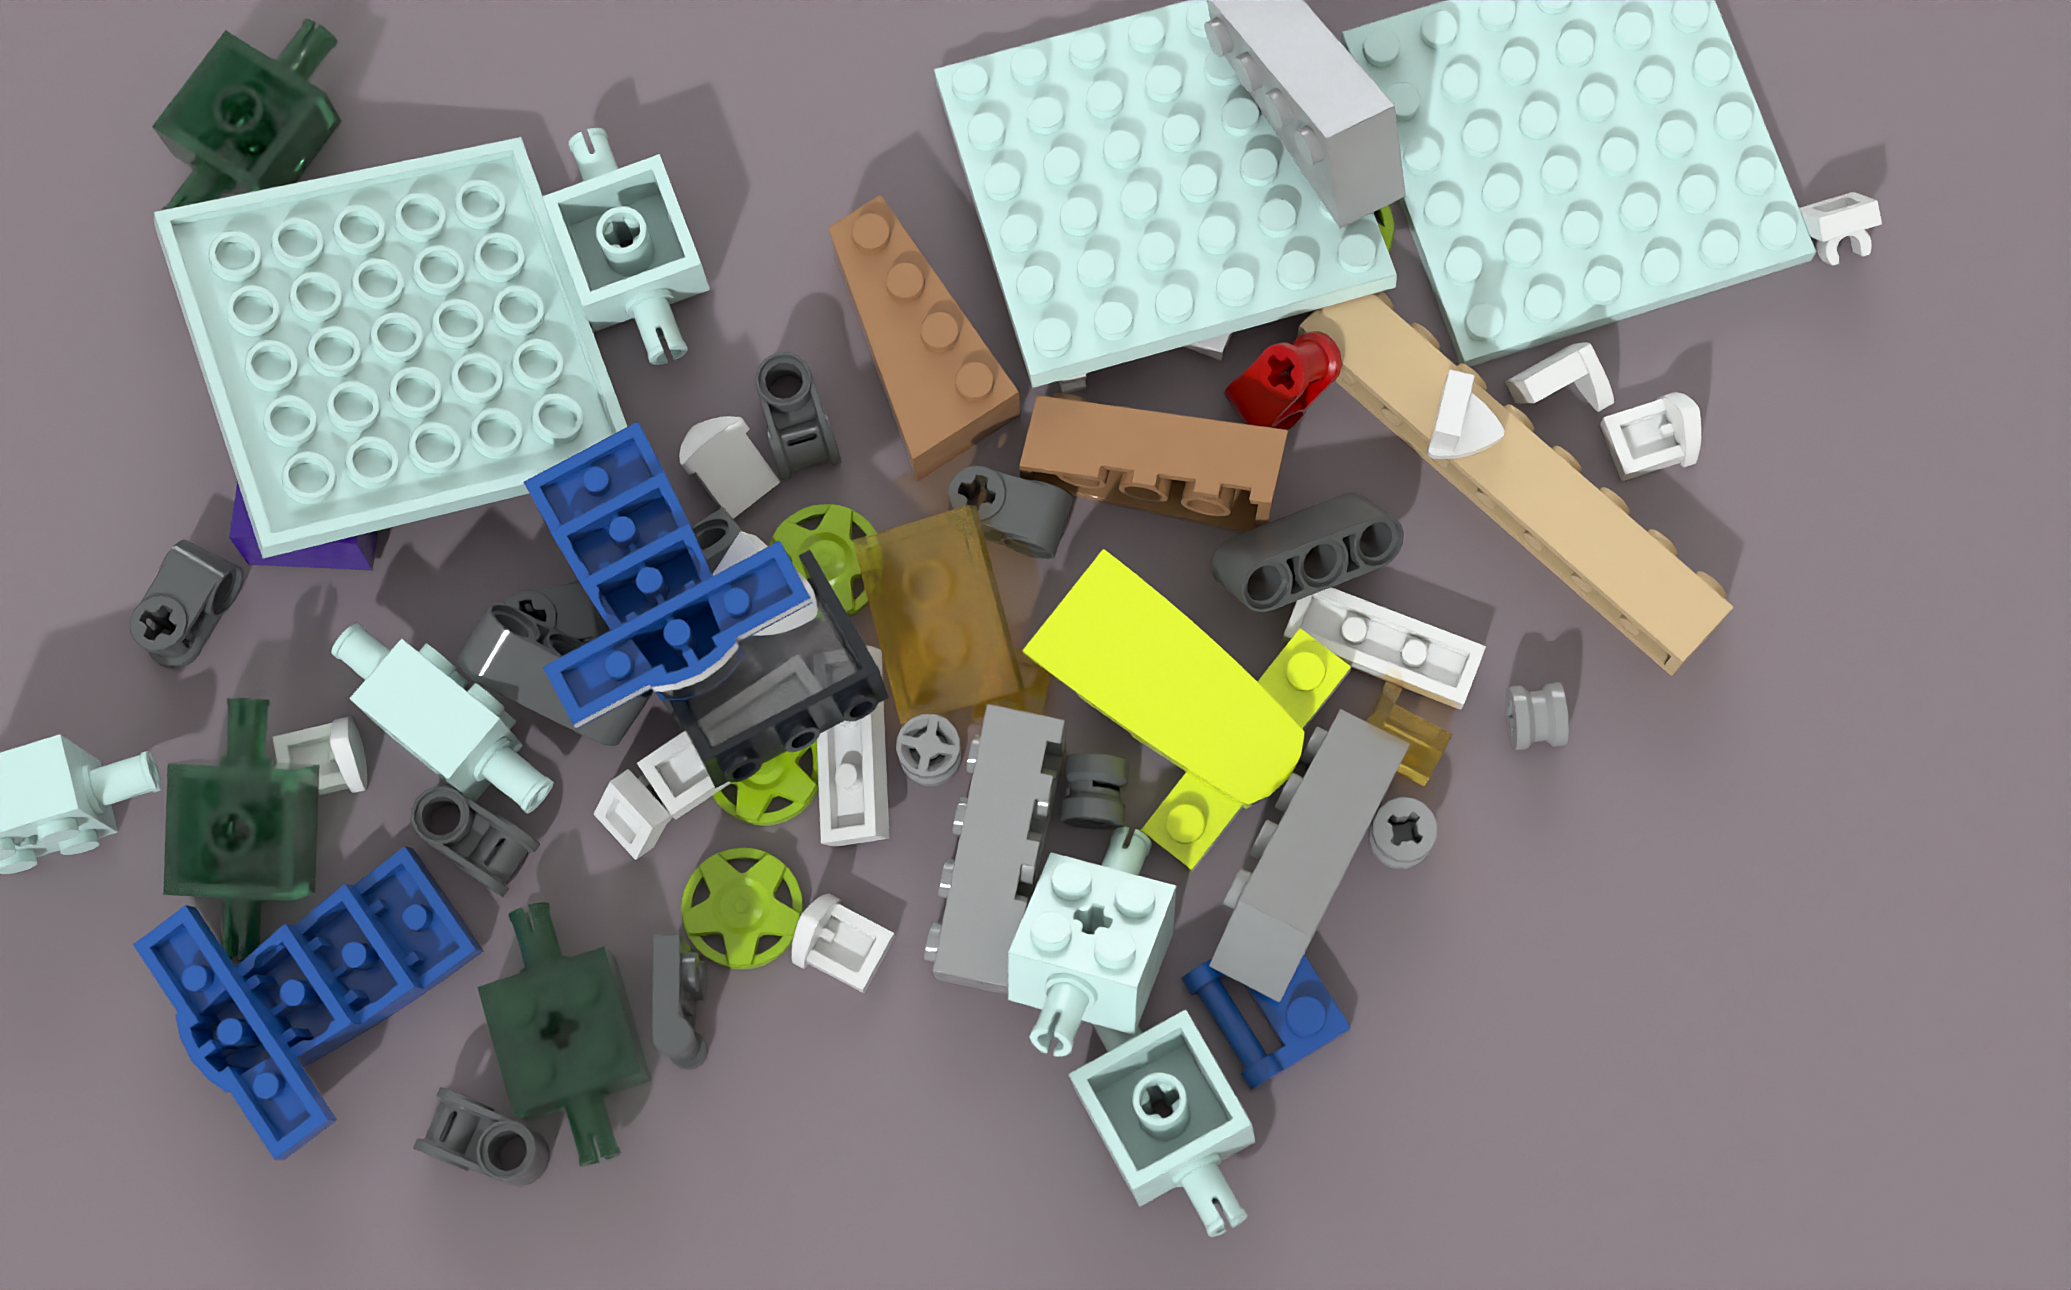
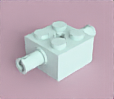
(631, 280)
(434, 718)
(62, 799)
(1091, 942)
(1176, 1150)

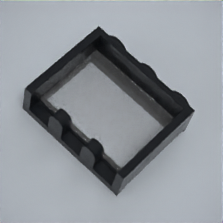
(784, 690)

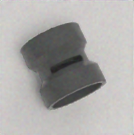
(1095, 791)

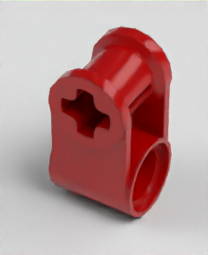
(1285, 381)

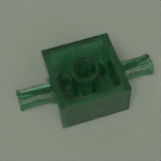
(249, 117)
(201, 839)
(527, 1012)

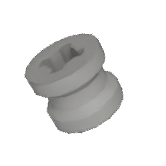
(1537, 716)
(930, 737)
(1395, 843)

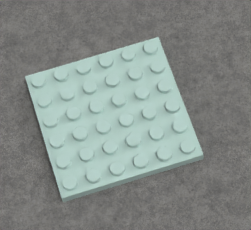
(1577, 162)
(1141, 196)
(388, 342)

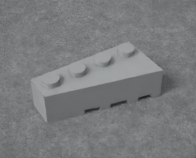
(1315, 100)
(998, 848)
(1306, 853)

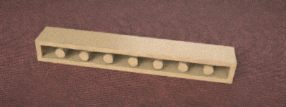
(1528, 486)

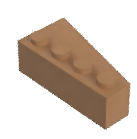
(926, 352)
(1155, 461)

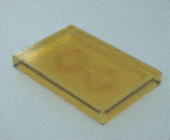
(938, 614)

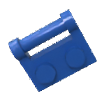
(1301, 1021)

